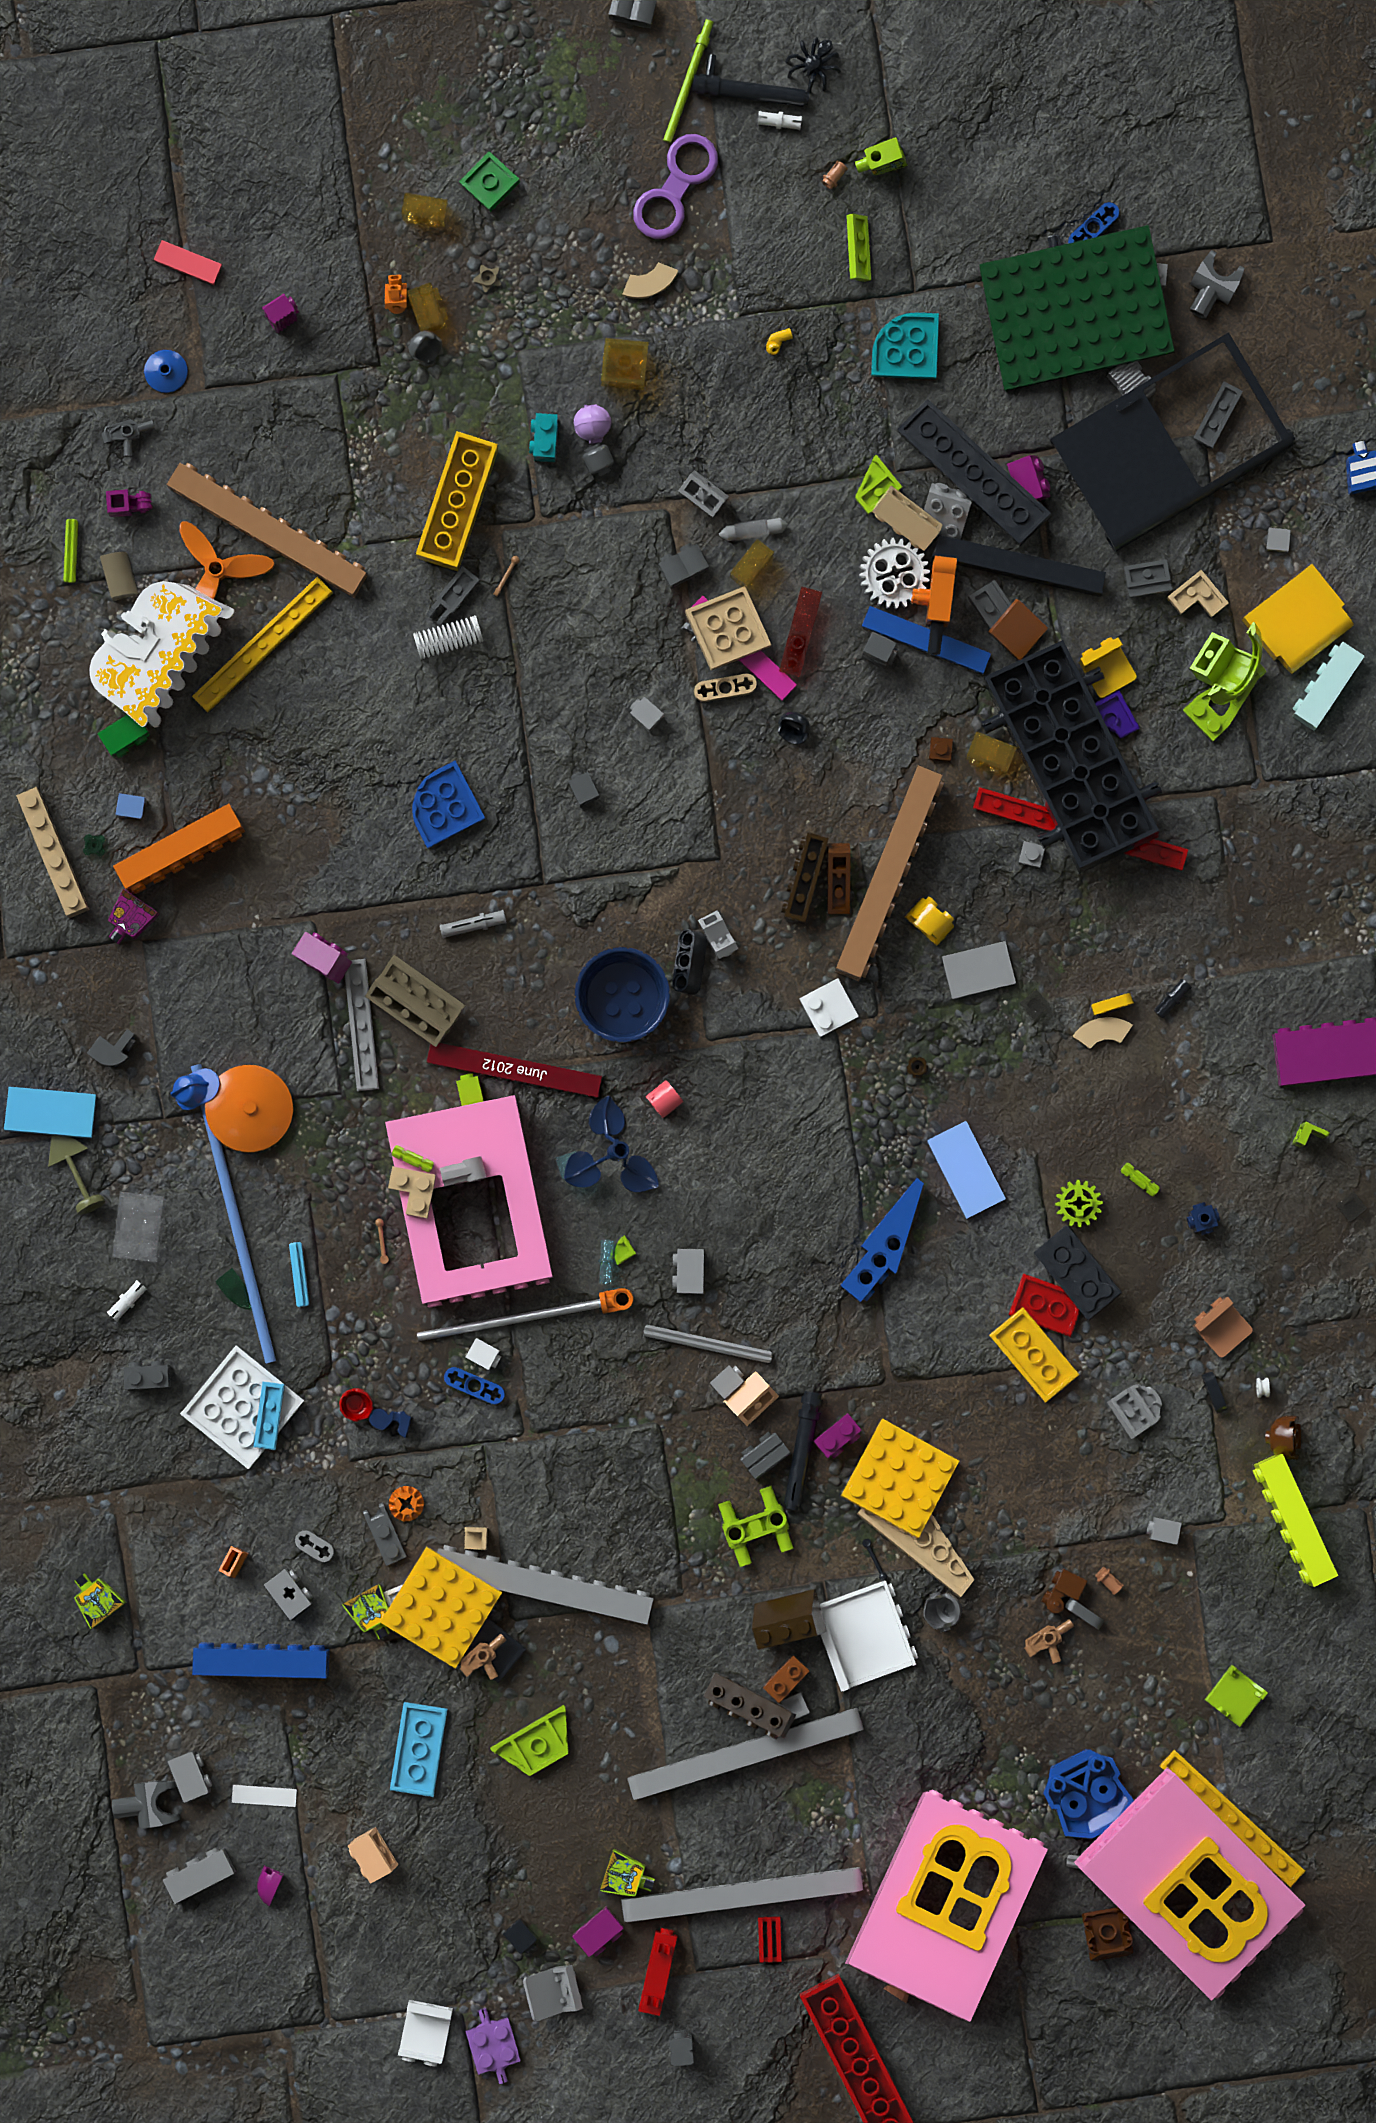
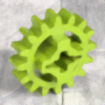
(1078, 1193)

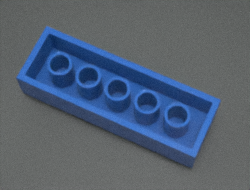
(261, 1662)

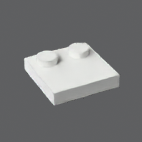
(828, 1007)

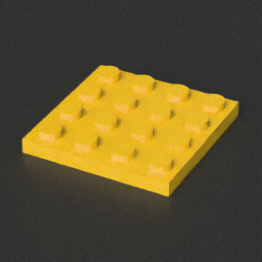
(899, 1478)
(441, 1607)

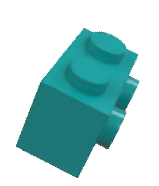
(545, 437)

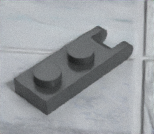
(385, 1536)

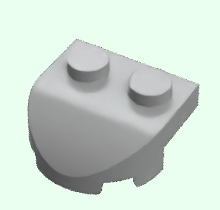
(1136, 1408)

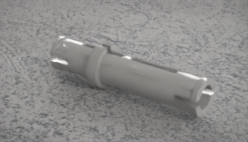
(471, 924)

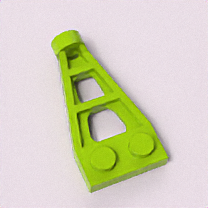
(1207, 719)

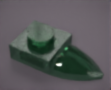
(234, 1289)

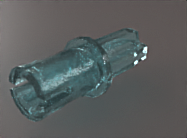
(606, 1261)

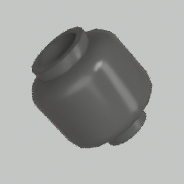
(598, 459)

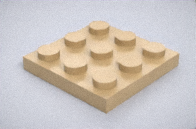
(727, 628)

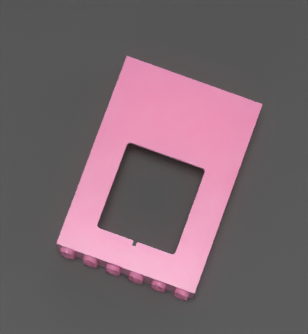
(448, 1138)

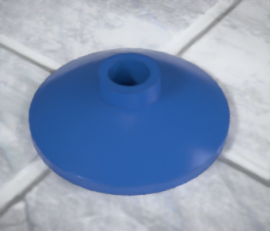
(168, 381)

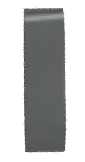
(1084, 1613)

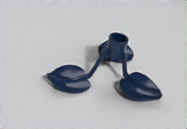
(582, 1170)

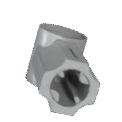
(469, 1170)

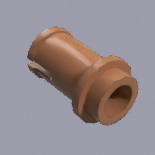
(831, 179)
(1109, 1580)

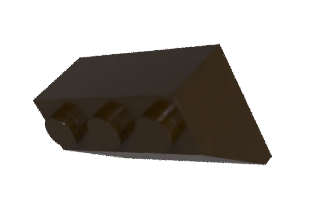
(787, 1619)

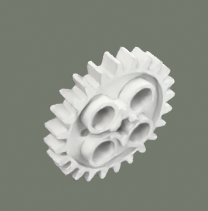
(887, 555)

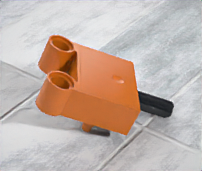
(937, 599)

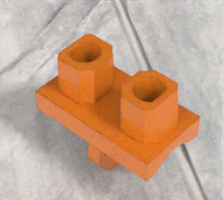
(395, 294)

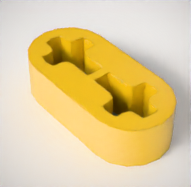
(1112, 1004)

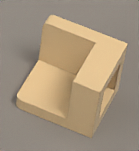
(476, 1538)

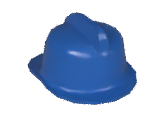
(195, 1088)

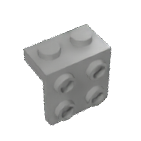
(949, 508)
(552, 1992)

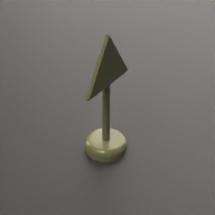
(63, 1149)

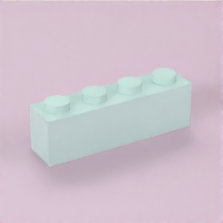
(1328, 685)

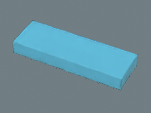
(269, 1415)

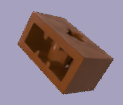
(786, 1678)

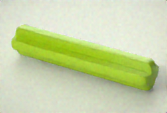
(70, 556)

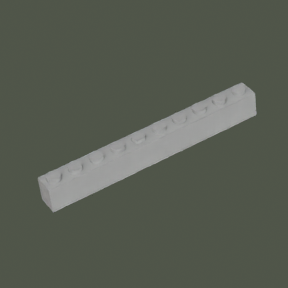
(554, 1586)

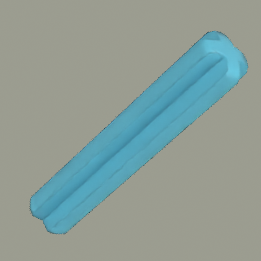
(299, 1274)

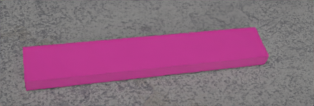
(765, 670)

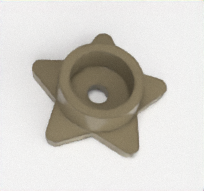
(487, 272)

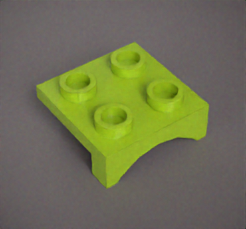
(1235, 1695)

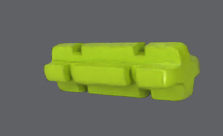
(412, 1158)
(1140, 1179)

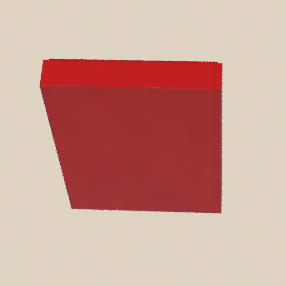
(1046, 1305)

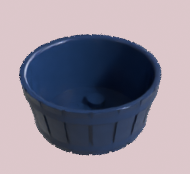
(622, 994)

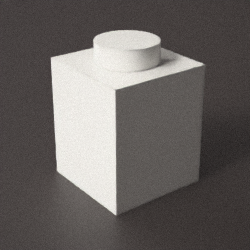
(483, 1354)

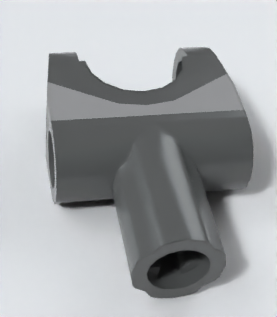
(1212, 286)
(145, 1804)

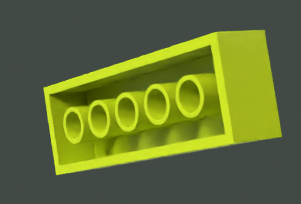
(1295, 1520)

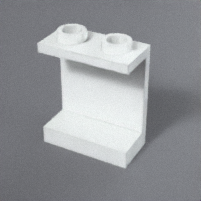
(425, 2032)

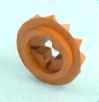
(404, 1493)

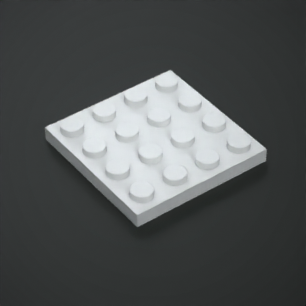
(230, 1402)

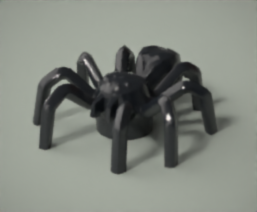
(813, 63)

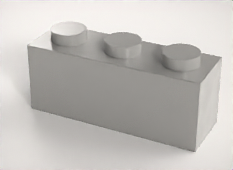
(198, 1874)

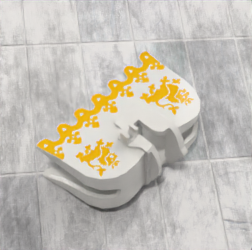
(142, 671)

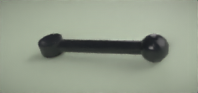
(866, 1543)

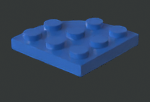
(444, 805)

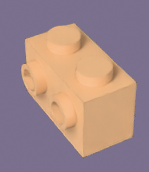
(750, 1397)
(372, 1855)

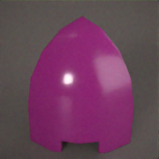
(268, 1884)

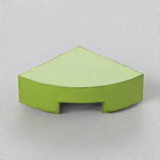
(623, 1250)

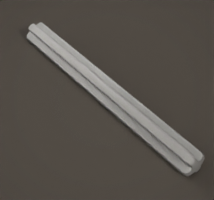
(707, 1343)

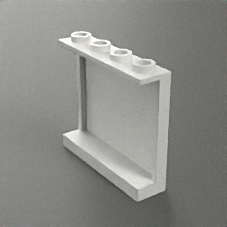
(865, 1635)

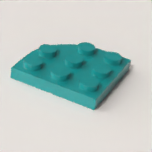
(907, 347)

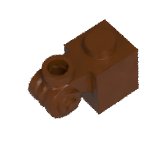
(1064, 1585)

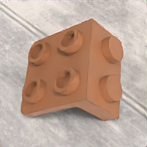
(1222, 1326)

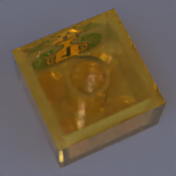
(624, 364)

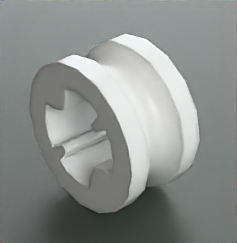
(1262, 1387)

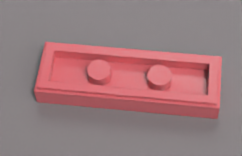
(187, 262)

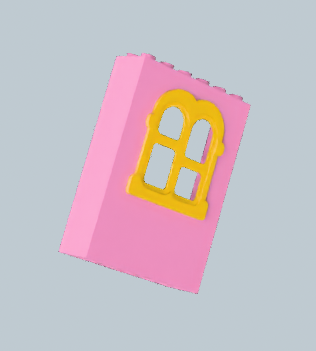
(1155, 1850)
(925, 1950)

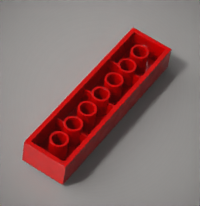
(854, 2053)

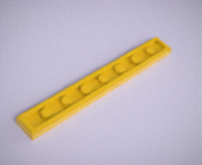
(262, 644)
(1235, 1820)

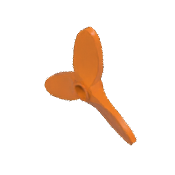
(234, 567)

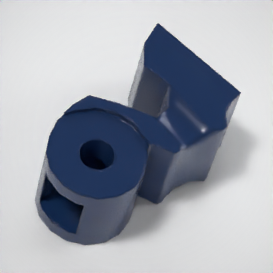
(381, 1420)

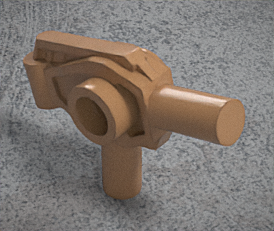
(1047, 1638)
(482, 1656)

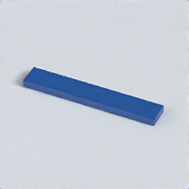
(918, 637)

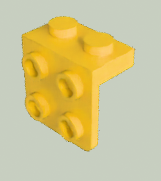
(1112, 663)

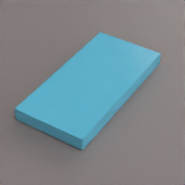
(50, 1112)
(418, 1749)

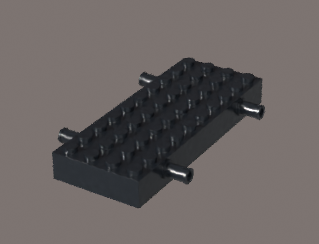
(1071, 757)

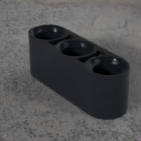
(689, 962)

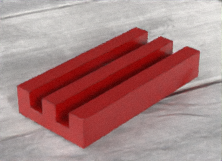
(770, 1958)

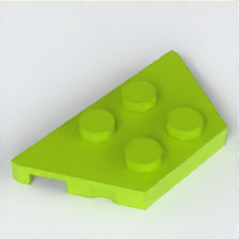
(537, 1743)

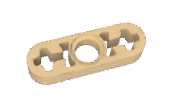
(740, 679)

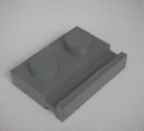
(1147, 578)
(989, 603)

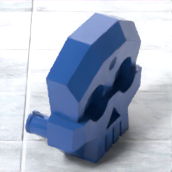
(1094, 1809)

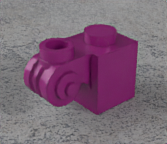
(123, 504)

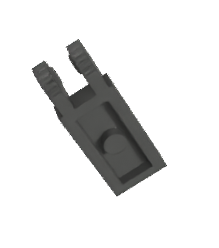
(454, 594)

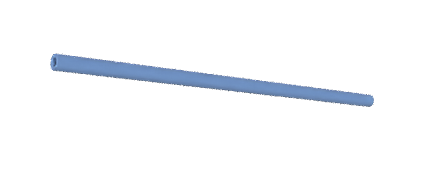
(240, 1240)

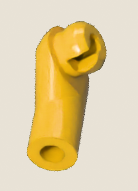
(776, 339)

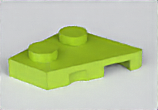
(875, 484)

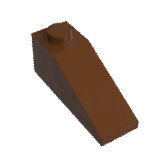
(838, 878)

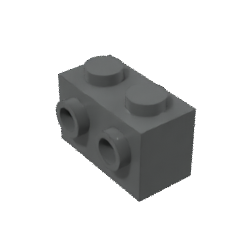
(147, 1377)

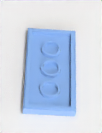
(966, 1169)

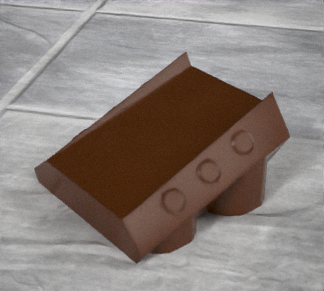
(1107, 1934)

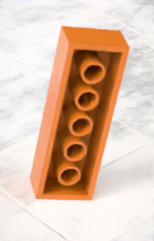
(179, 848)

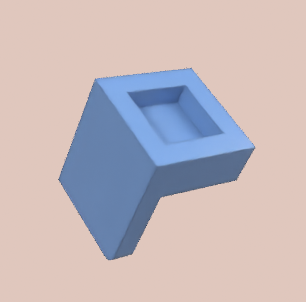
(130, 806)

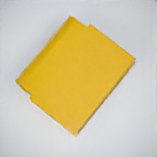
(1300, 619)

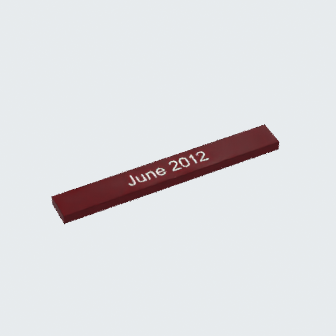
(514, 1069)

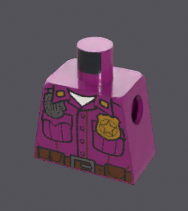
(130, 917)

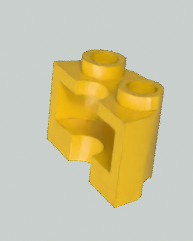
(930, 920)

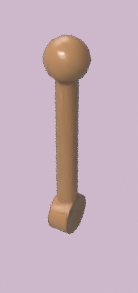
(514, 560)
(384, 1259)

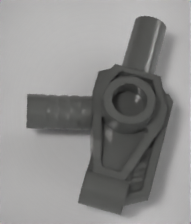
(127, 432)

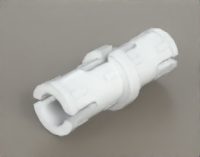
(779, 120)
(127, 1300)

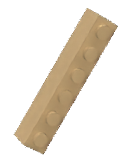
(52, 852)

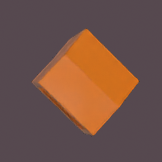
(237, 1564)

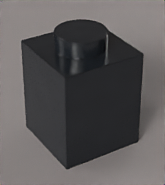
(521, 1936)

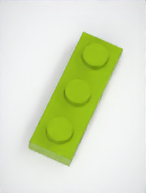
(858, 247)

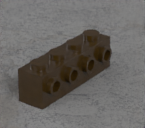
(806, 876)
(750, 1706)

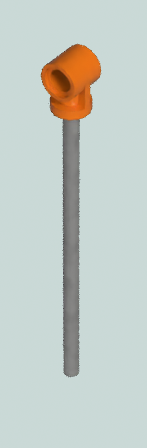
(607, 1302)

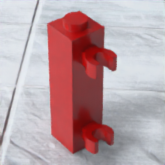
(657, 1971)

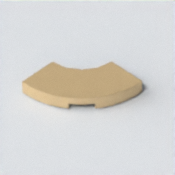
(650, 284)
(1102, 1029)

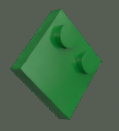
(489, 181)

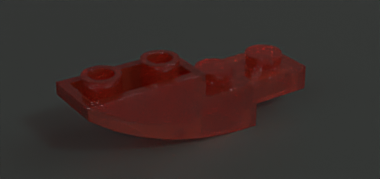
(800, 631)

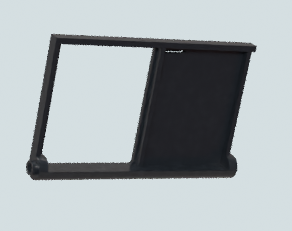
(1132, 465)

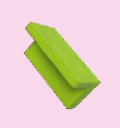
(1304, 1132)

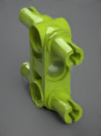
(755, 1526)

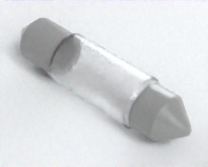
(753, 529)

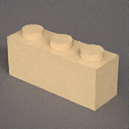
(907, 518)

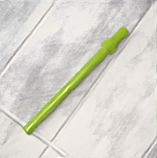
(702, 42)

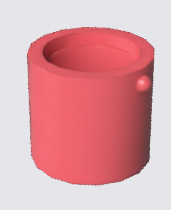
(664, 1099)

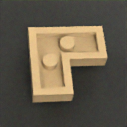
(1198, 589)
(420, 1189)

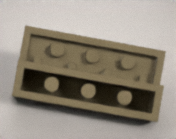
(415, 1001)

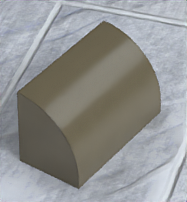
(119, 575)

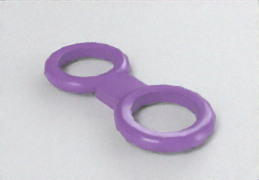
(675, 186)

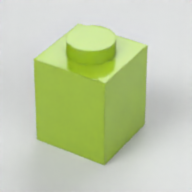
(469, 1090)

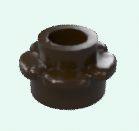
(921, 1062)

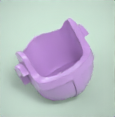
(592, 423)

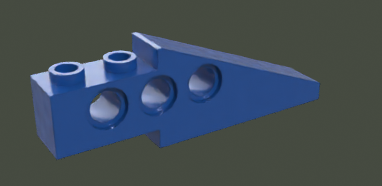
(894, 1225)

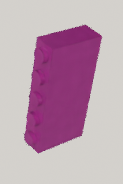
(1325, 1052)

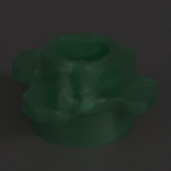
(89, 849)

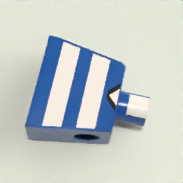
(1361, 469)

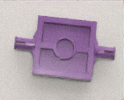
(492, 2045)

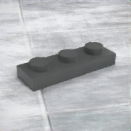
(1217, 415)

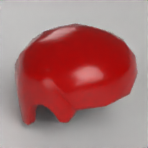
(356, 1404)

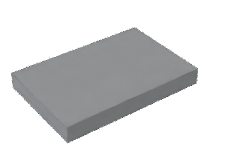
(978, 970)

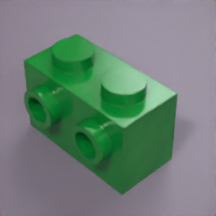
(122, 736)

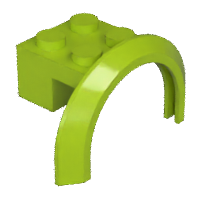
(1227, 667)

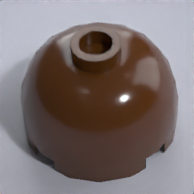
(1285, 1437)

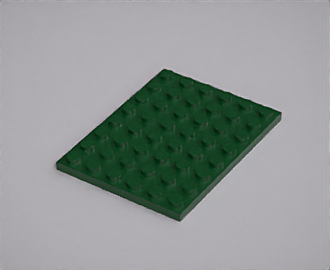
(1077, 308)

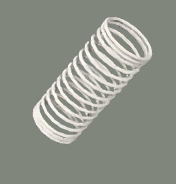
(420, 642)

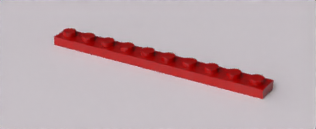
(1039, 817)

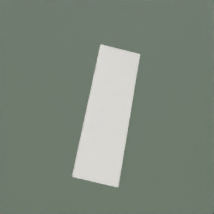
(264, 1795)

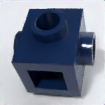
(1194, 1218)

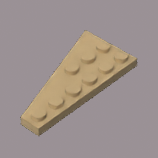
(930, 1551)

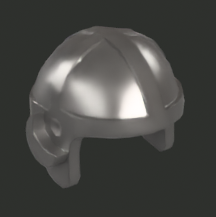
(942, 1611)

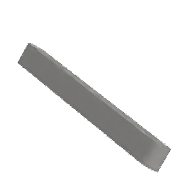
(744, 1754)
(742, 1894)

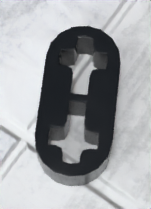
(1214, 1392)

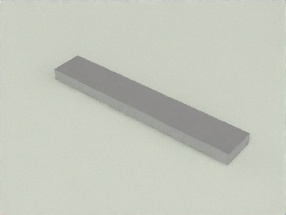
(361, 1026)

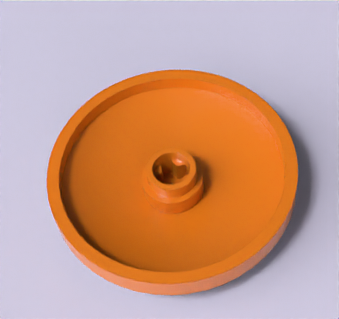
(249, 1109)

